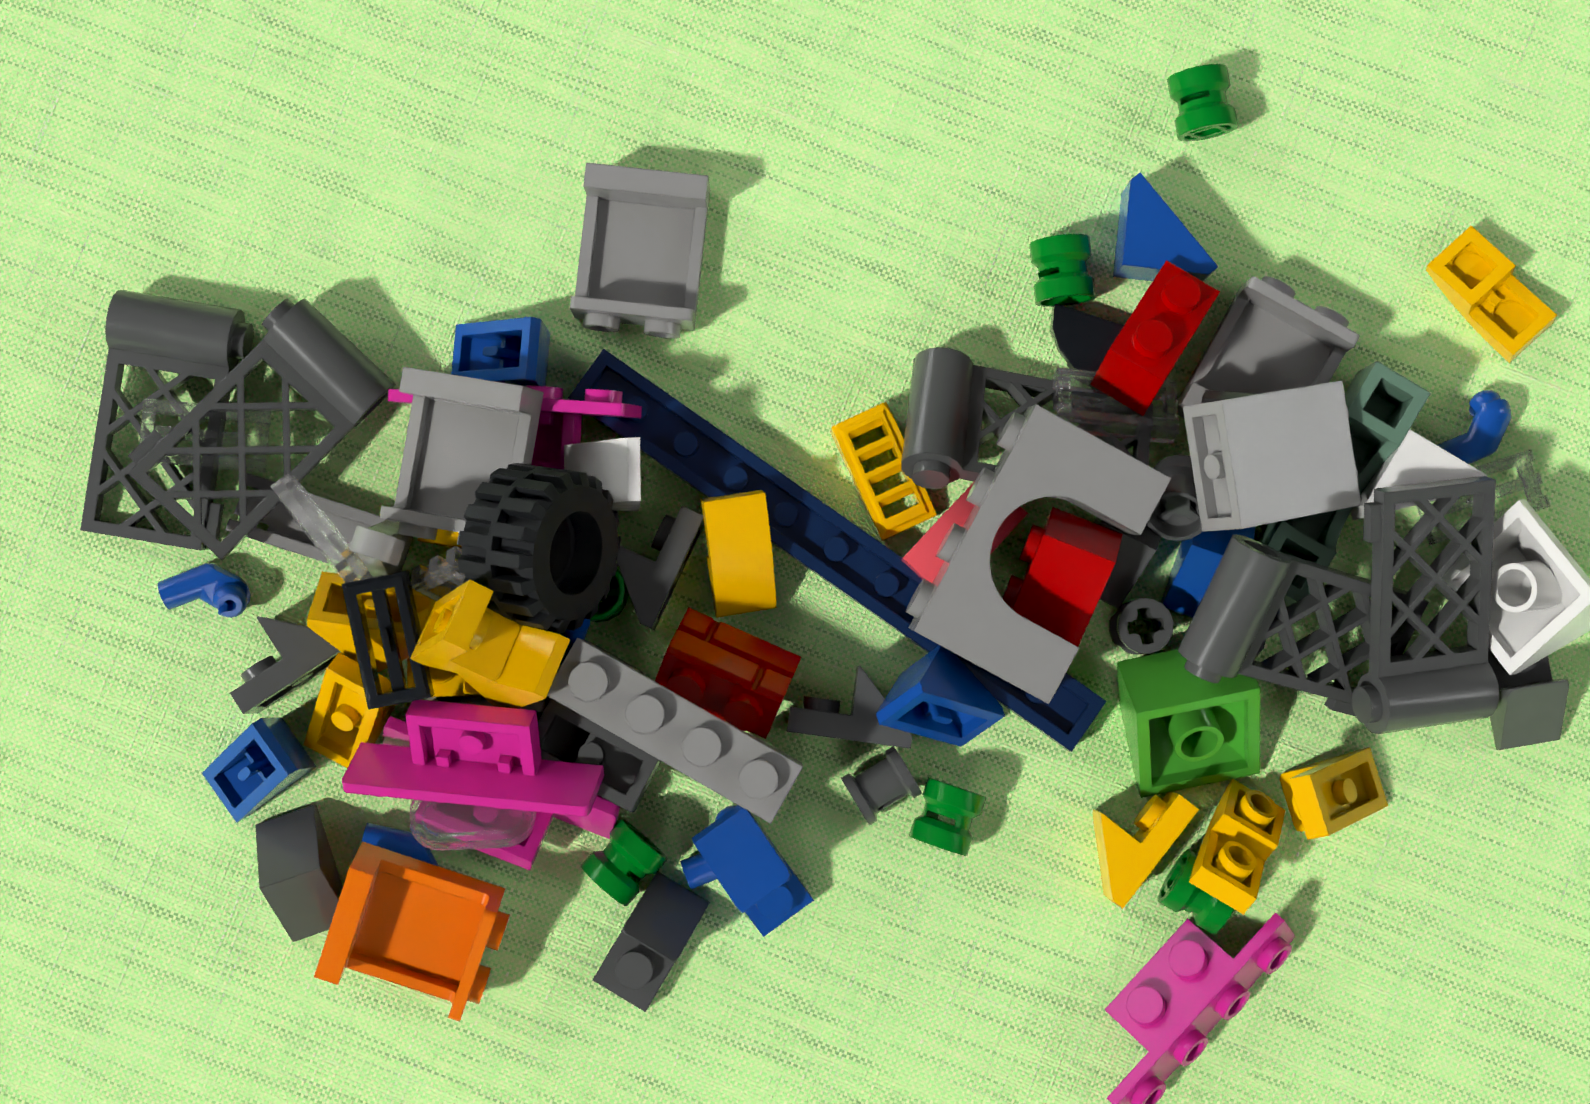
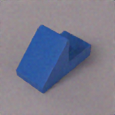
(752, 870)

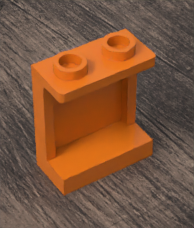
(414, 927)

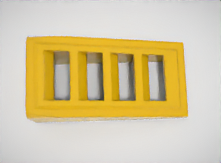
(858, 425)

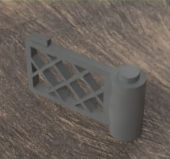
(170, 338)
(311, 360)
(948, 414)
(1248, 606)
(1442, 683)

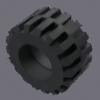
(541, 545)

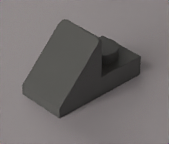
(651, 581)
(302, 655)
(1528, 705)
(823, 718)
(575, 739)
(651, 941)

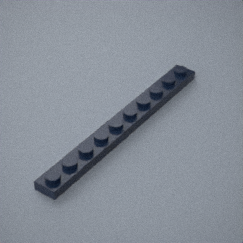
(810, 531)

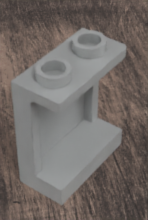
(641, 249)
(1269, 344)
(454, 442)
(1272, 456)

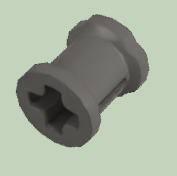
(1148, 610)
(881, 785)

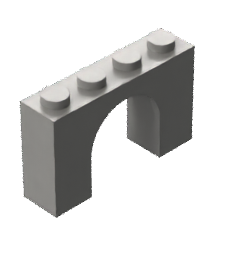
(1039, 460)
(674, 729)

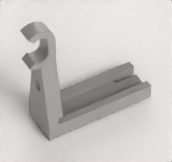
(369, 536)

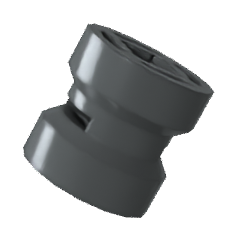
(1177, 510)

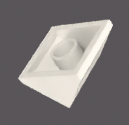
(1535, 590)

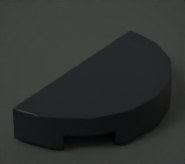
(1082, 337)

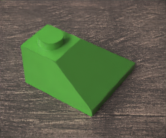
(1185, 727)

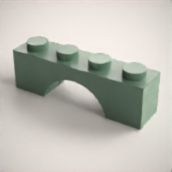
(1380, 415)

